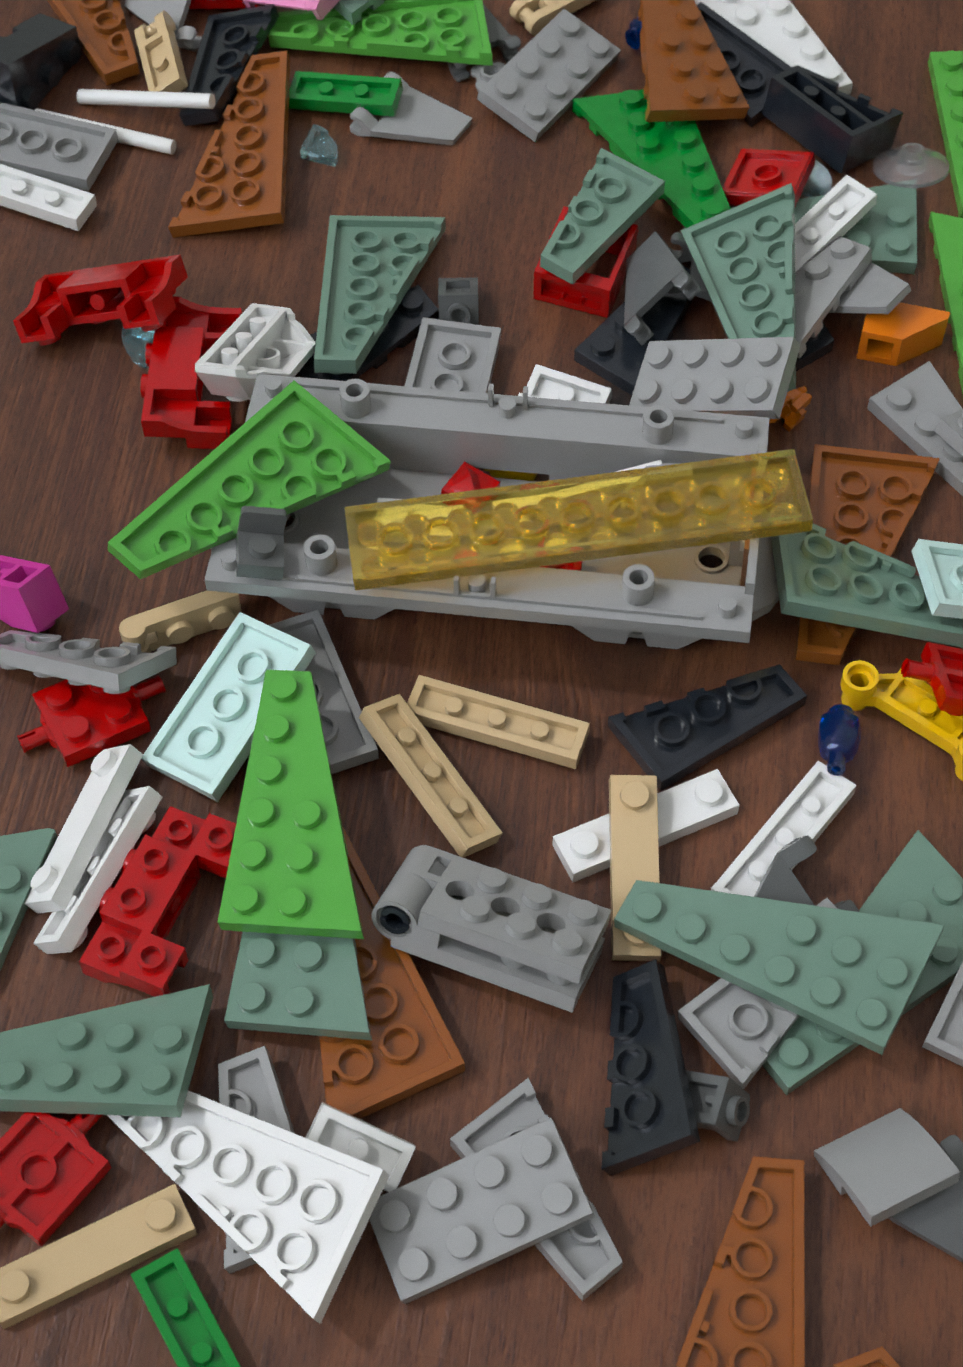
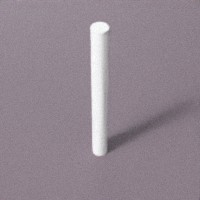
(146, 98)
(132, 137)

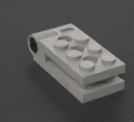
(492, 925)

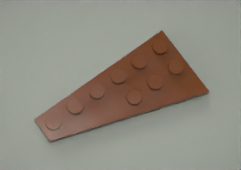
(684, 66)

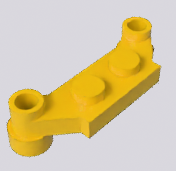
(906, 701)

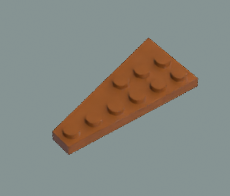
(246, 160)
(861, 500)
(408, 1034)
(757, 1283)

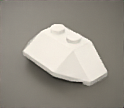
(258, 342)

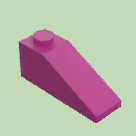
(29, 595)

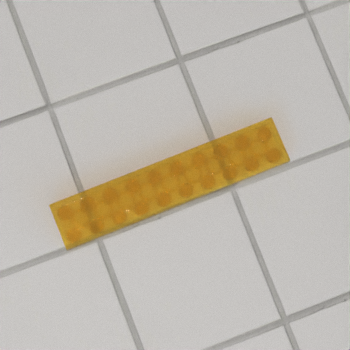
(576, 519)

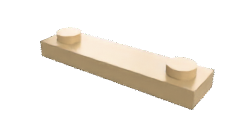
(498, 721)
(430, 775)
(632, 854)
(93, 1255)

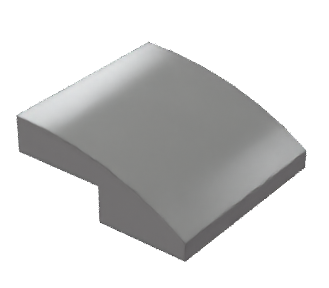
(887, 1166)

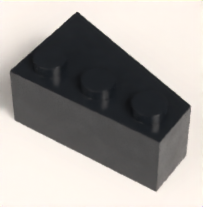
(36, 59)
(828, 121)

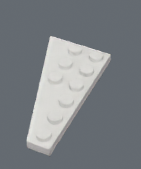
(784, 33)
(269, 1189)

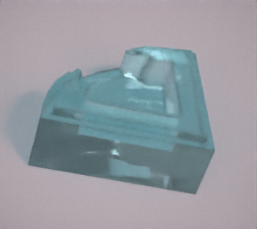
(319, 147)
(819, 181)
(135, 344)

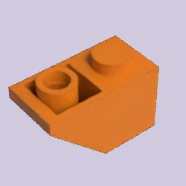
(901, 334)

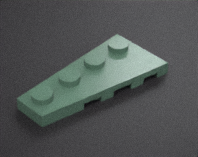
(605, 207)

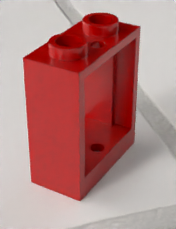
(589, 292)

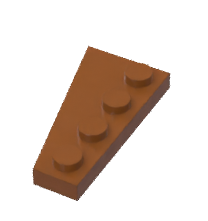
(101, 36)

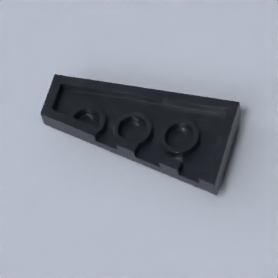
(223, 56)
(747, 59)
(398, 332)
(616, 353)
(694, 730)
(650, 1088)

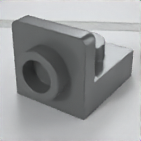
(458, 300)
(260, 543)
(719, 1104)

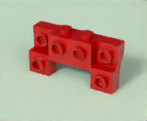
(129, 291)
(173, 388)
(150, 897)

